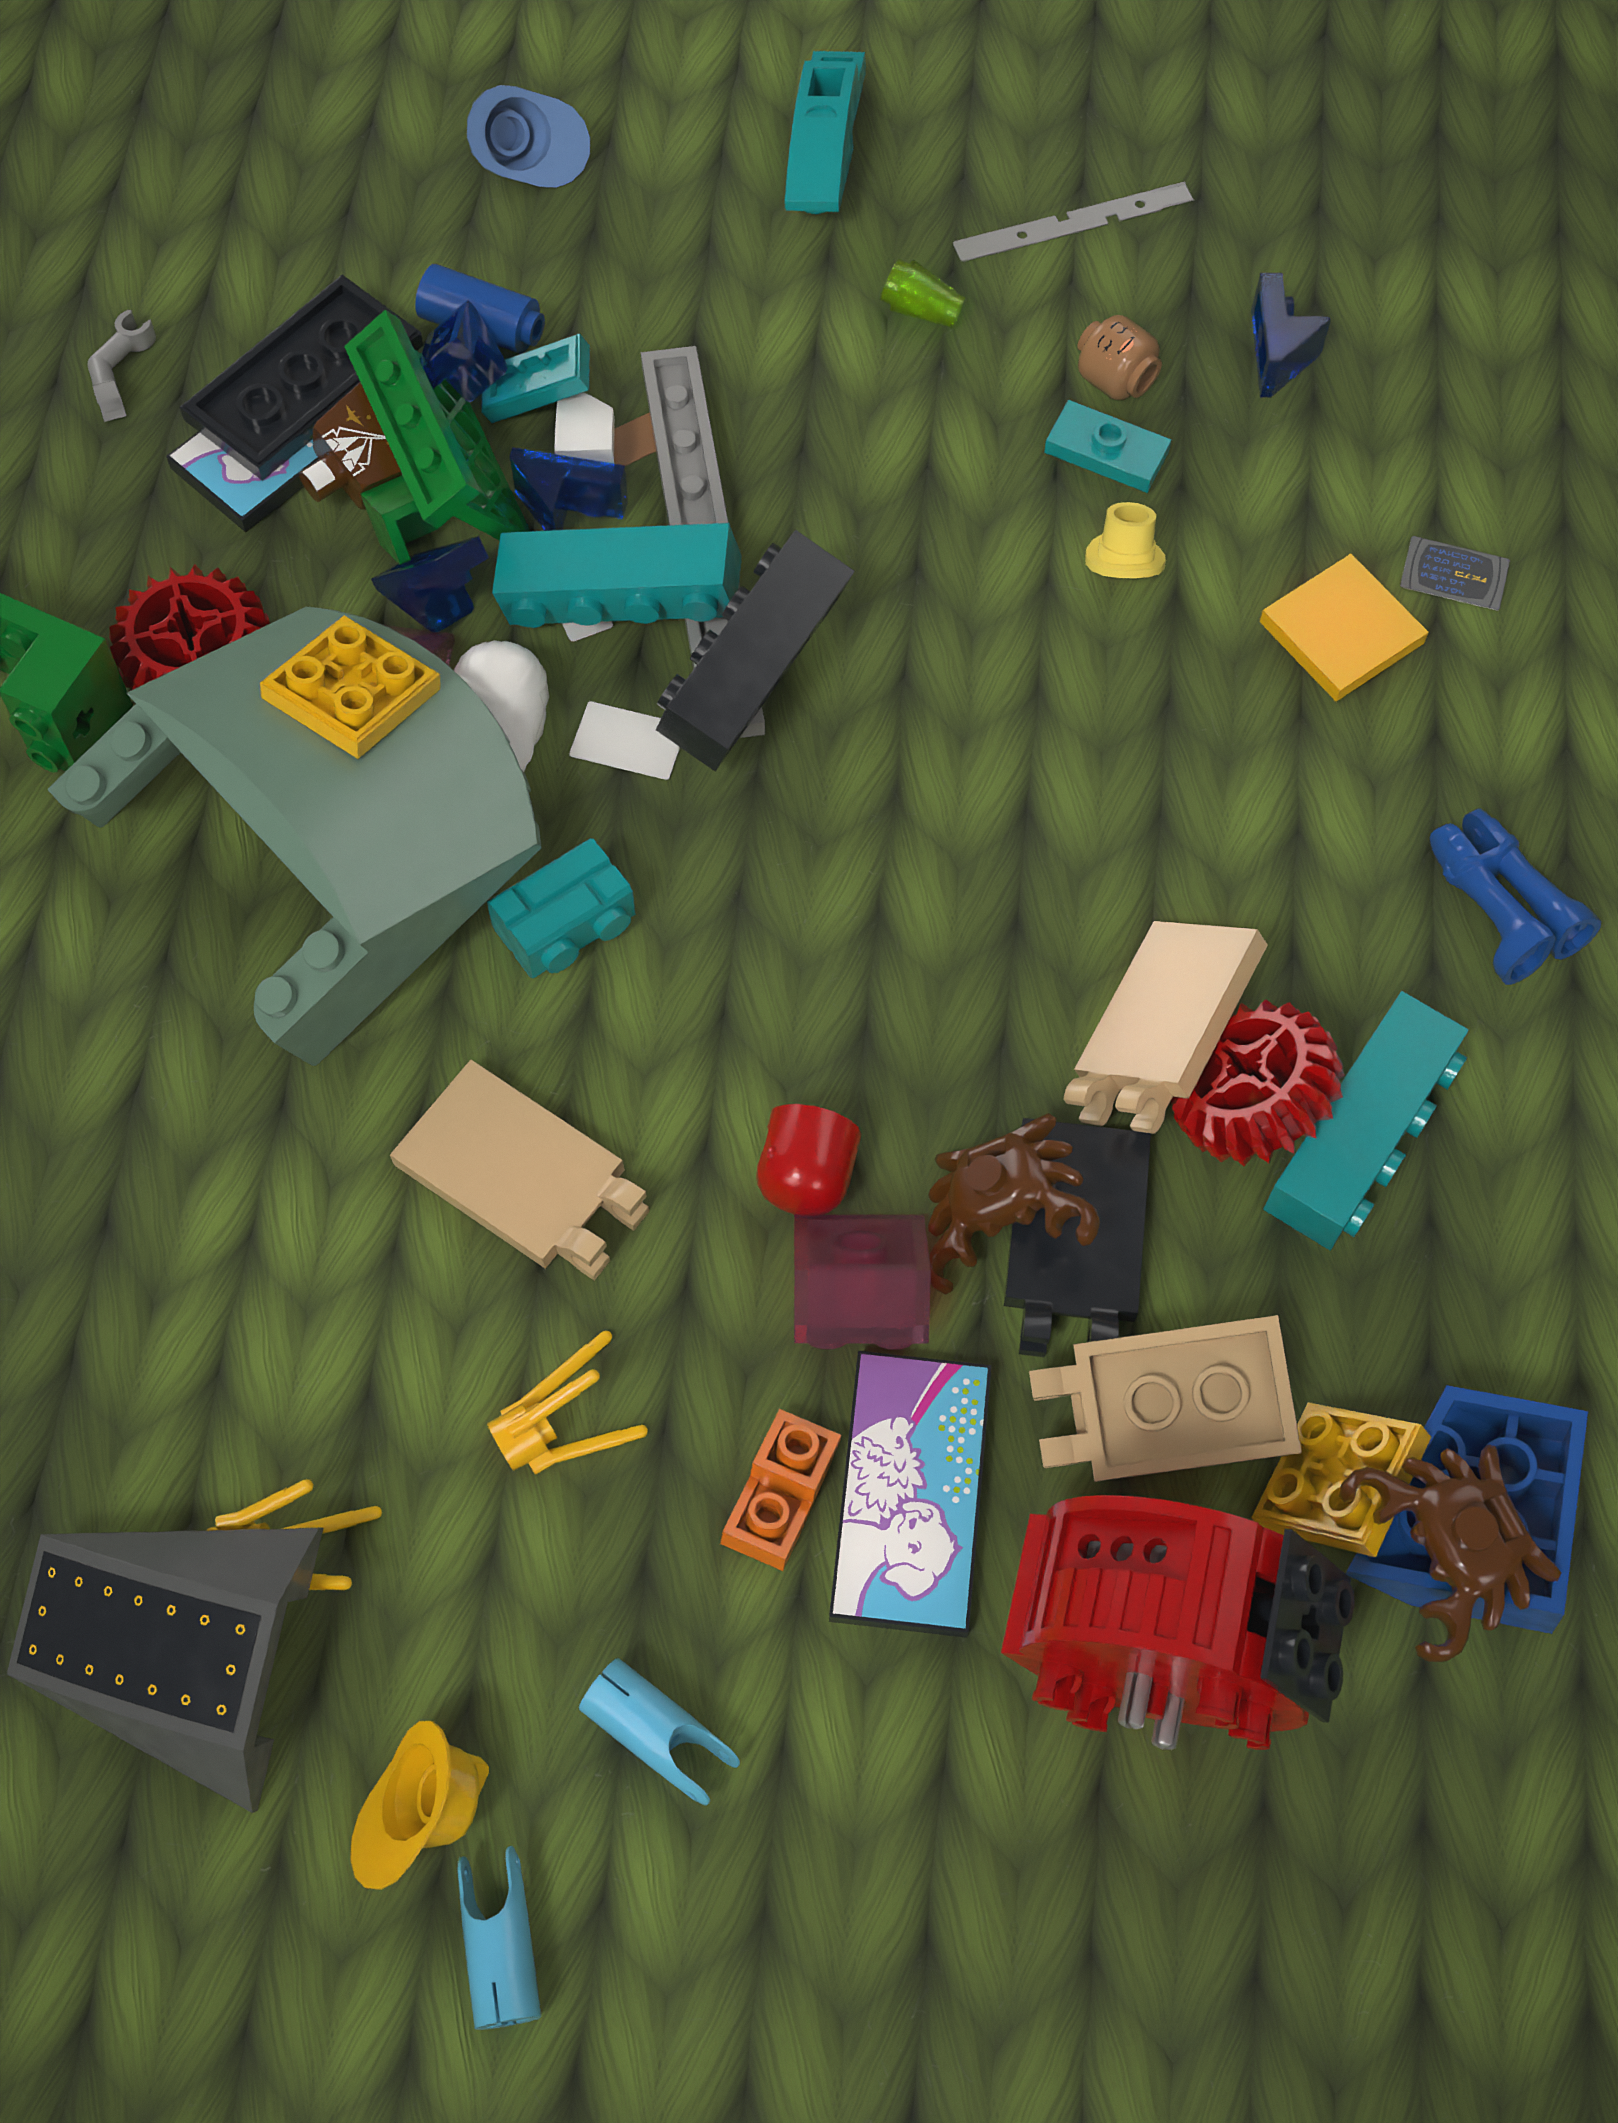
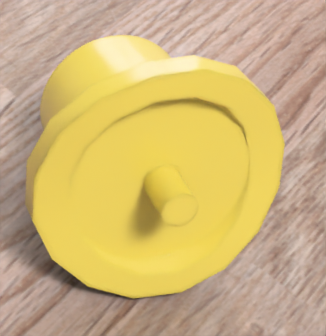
(1126, 544)

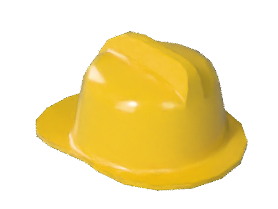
(417, 1804)

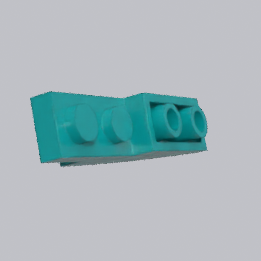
(823, 131)

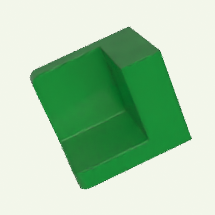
(395, 517)

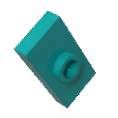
(539, 379)
(1107, 446)

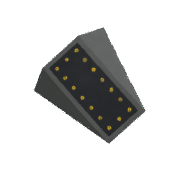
(167, 1640)

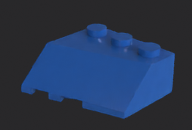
(1541, 1470)

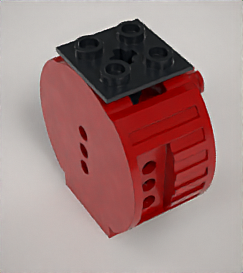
(1176, 1619)

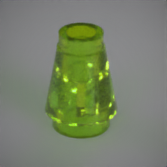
(921, 294)

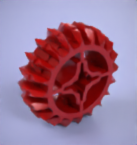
(156, 625)
(1262, 1085)

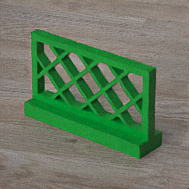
(432, 434)

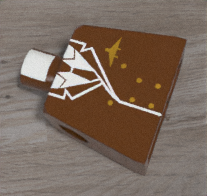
(349, 451)

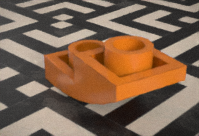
(780, 1489)

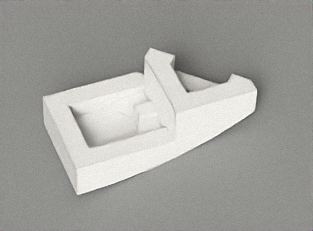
(585, 428)

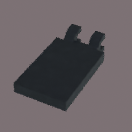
(1092, 1279)

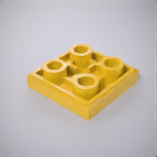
(1343, 627)
(350, 686)
(1308, 1484)

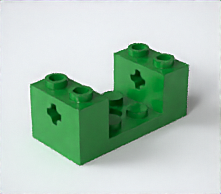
(58, 686)

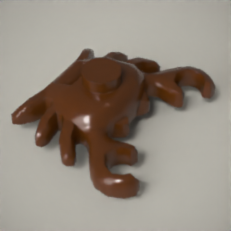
(1003, 1185)
(1469, 1535)

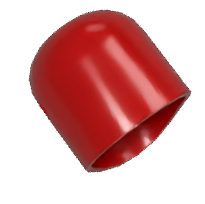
(807, 1159)

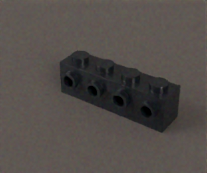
(753, 649)

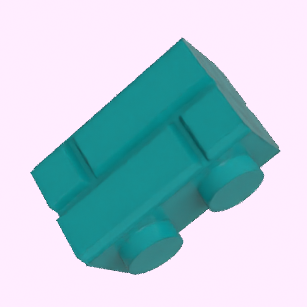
(563, 909)

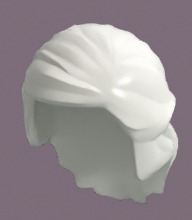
(512, 688)

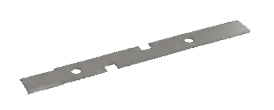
(1078, 221)

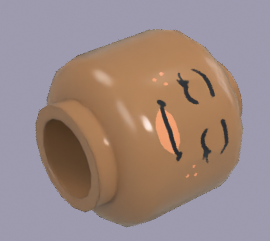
(1119, 357)

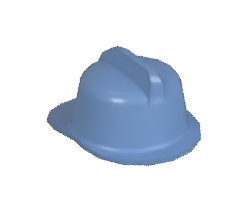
(528, 136)

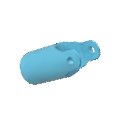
(649, 1724)
(499, 1953)

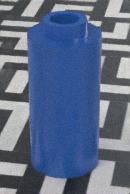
(508, 315)

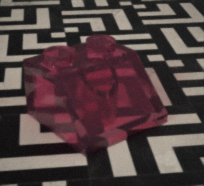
(861, 1280)

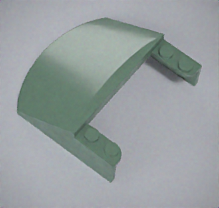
(383, 841)

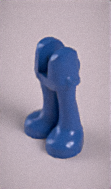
(1474, 861)

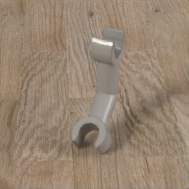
(110, 354)

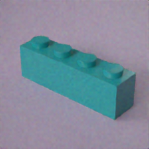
(617, 574)
(1381, 1101)

